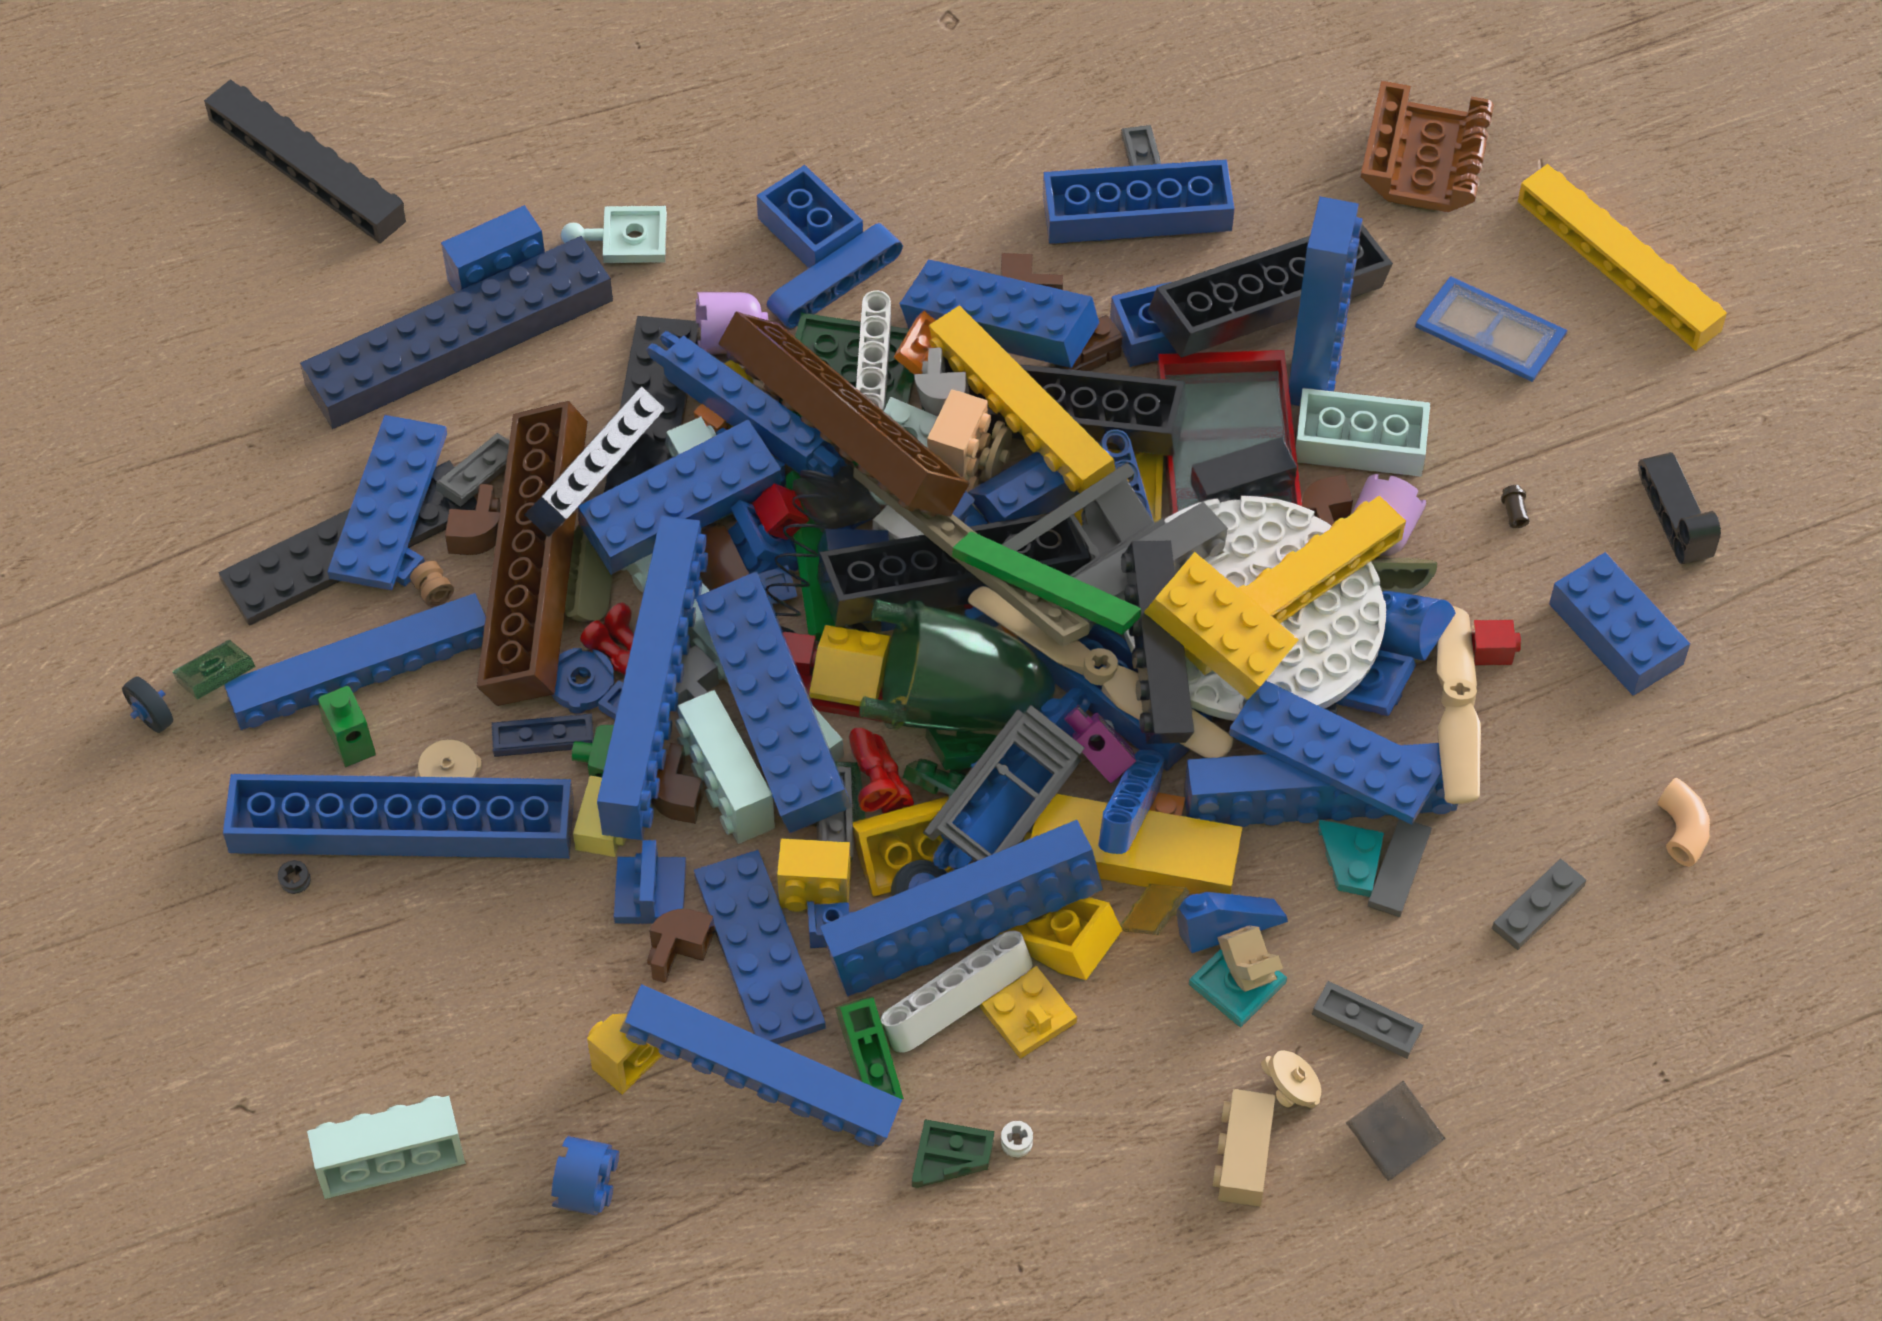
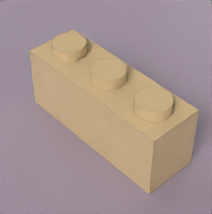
(1244, 1147)

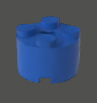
(584, 1176)

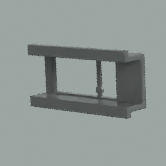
(1118, 506)
(1039, 740)

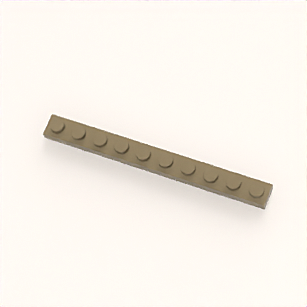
(948, 531)

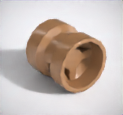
(433, 586)

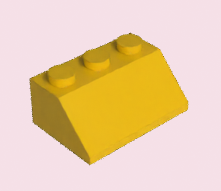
(894, 840)

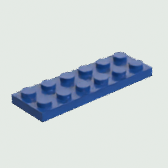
(387, 502)
(1336, 751)
(759, 948)

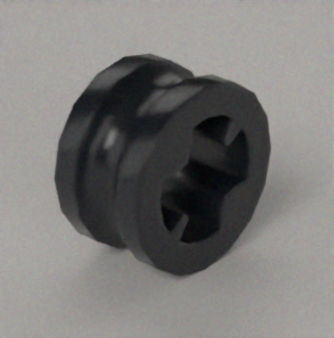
(294, 866)

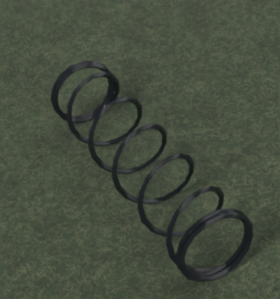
(815, 479)

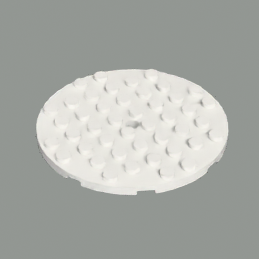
(1335, 632)

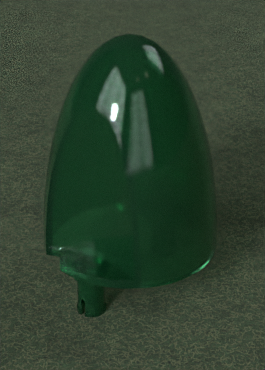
(953, 672)

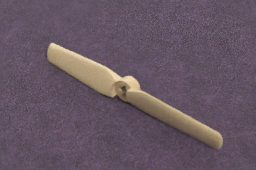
(1116, 681)
(1459, 727)

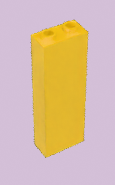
(1164, 852)

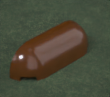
(723, 558)

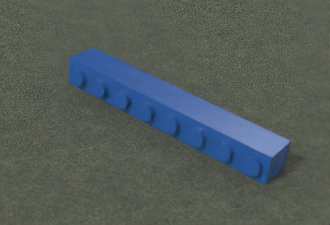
(357, 661)
(760, 1066)

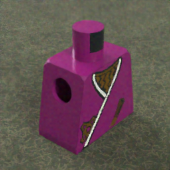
(1110, 753)

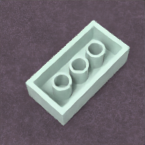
(1362, 432)
(725, 767)
(385, 1146)

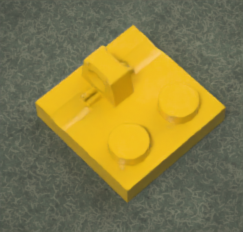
(1028, 1012)

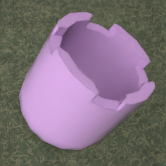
(715, 312)
(1400, 497)

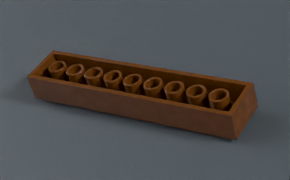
(843, 415)
(528, 566)

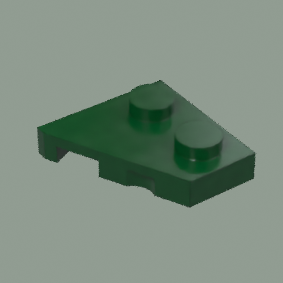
(959, 750)

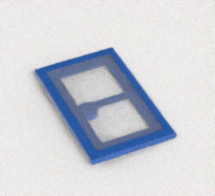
(1491, 328)

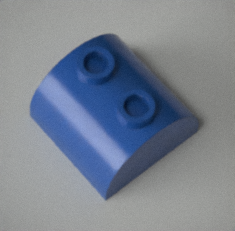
(1414, 623)

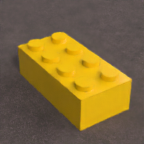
(1221, 626)

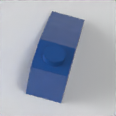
(1212, 914)

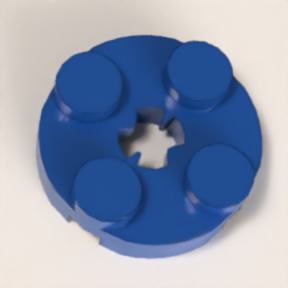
(586, 695)

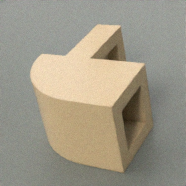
(1248, 958)

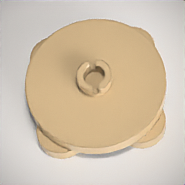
(996, 456)
(448, 759)
(1294, 1079)

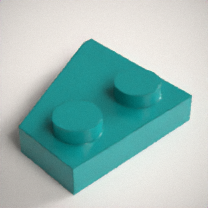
(1352, 855)

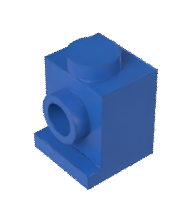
(820, 915)

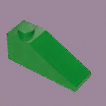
(868, 1045)

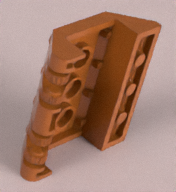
(1425, 151)

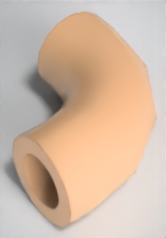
(1690, 820)

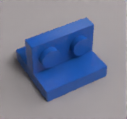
(755, 545)
(648, 886)

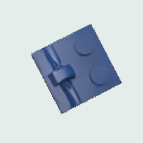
(1381, 685)

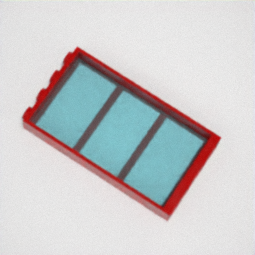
(1231, 405)

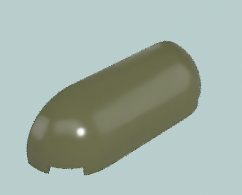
(1404, 574)
(588, 582)

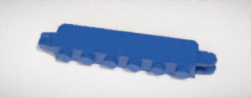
(739, 400)
(998, 800)

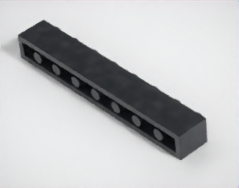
(306, 161)

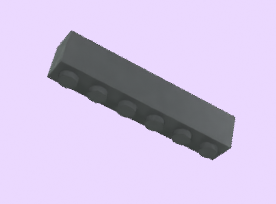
(1190, 532)

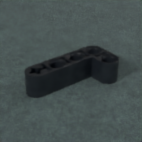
(1689, 532)

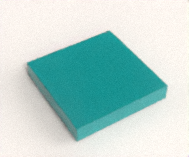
(1221, 990)

